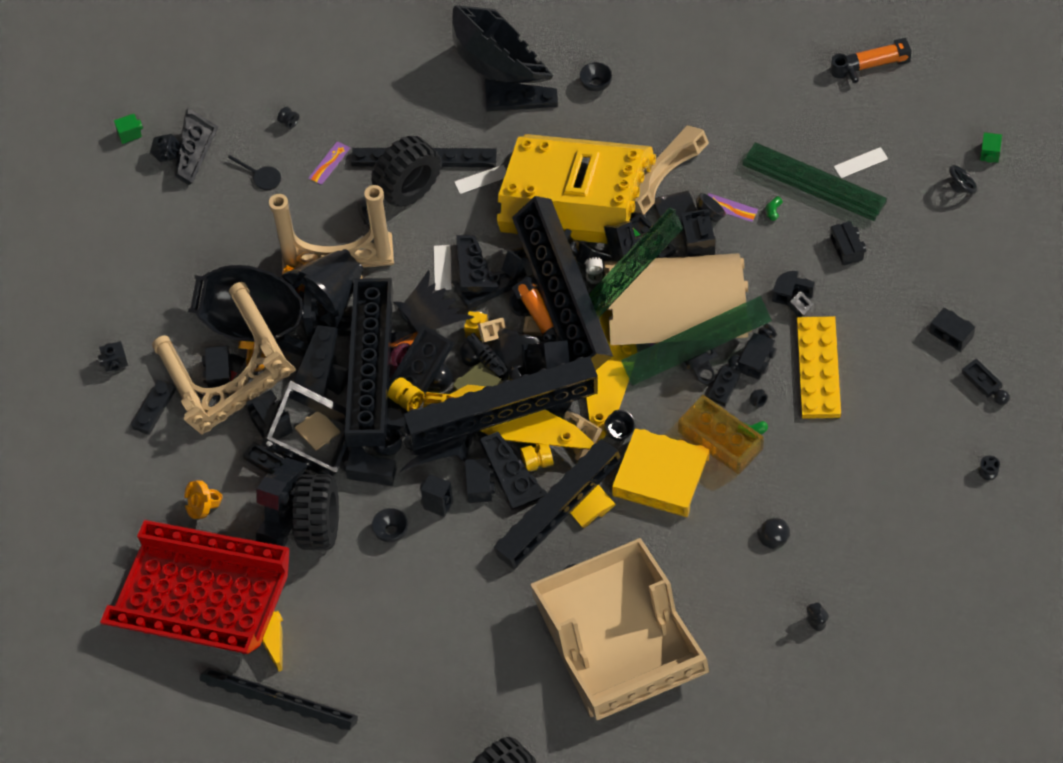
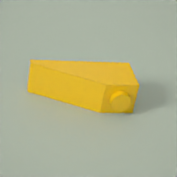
(273, 640)

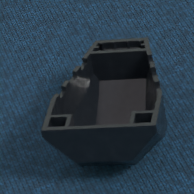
(494, 46)

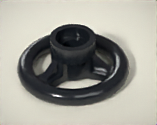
(961, 180)

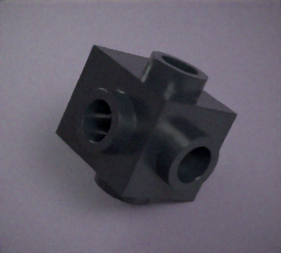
(165, 147)
(112, 356)

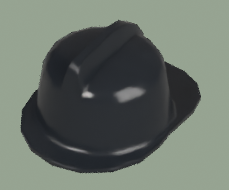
(586, 252)

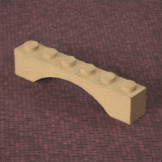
(683, 147)

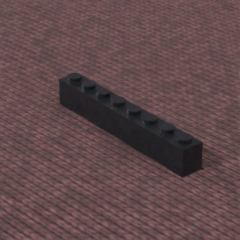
(557, 503)

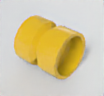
(406, 394)
(536, 456)

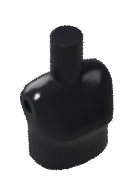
(817, 616)

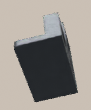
(621, 239)

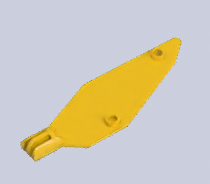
(611, 380)
(534, 428)

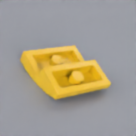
(594, 505)

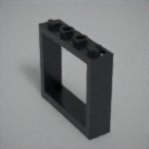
(318, 404)

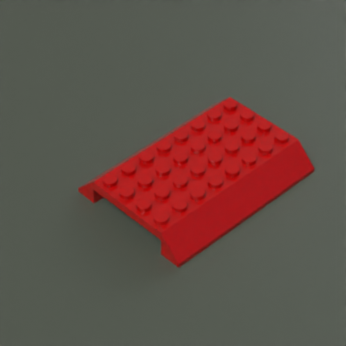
(201, 587)

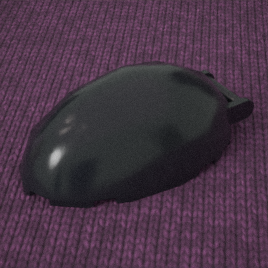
(272, 295)

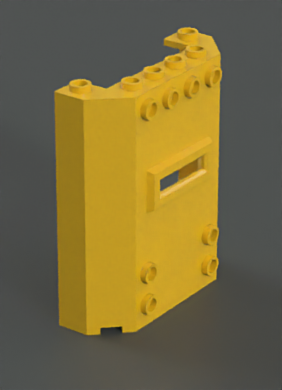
(549, 169)

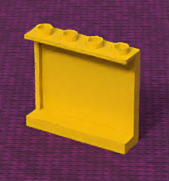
(660, 472)

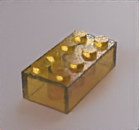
(722, 433)

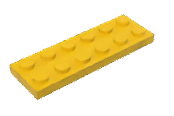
(818, 367)

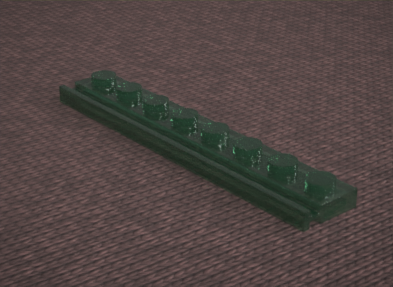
(815, 181)
(635, 261)
(696, 340)

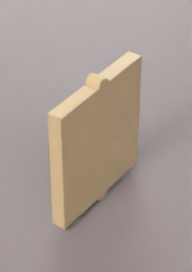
(317, 430)

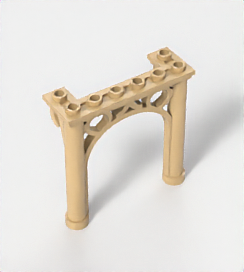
(374, 254)
(199, 413)

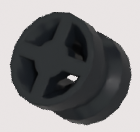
(288, 117)
(992, 463)

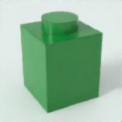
(128, 128)
(991, 147)

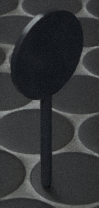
(265, 177)

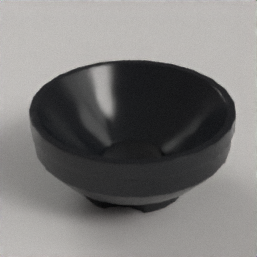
(595, 71)
(716, 211)
(386, 518)

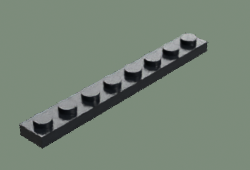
(449, 157)
(272, 696)

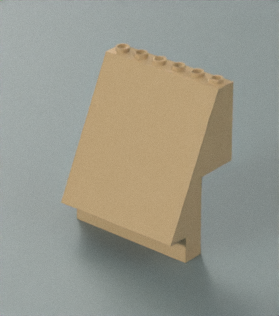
(618, 629)

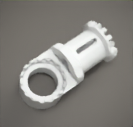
(594, 267)

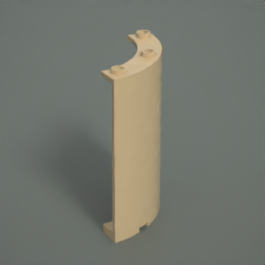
(676, 296)

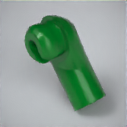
(770, 208)
(760, 427)

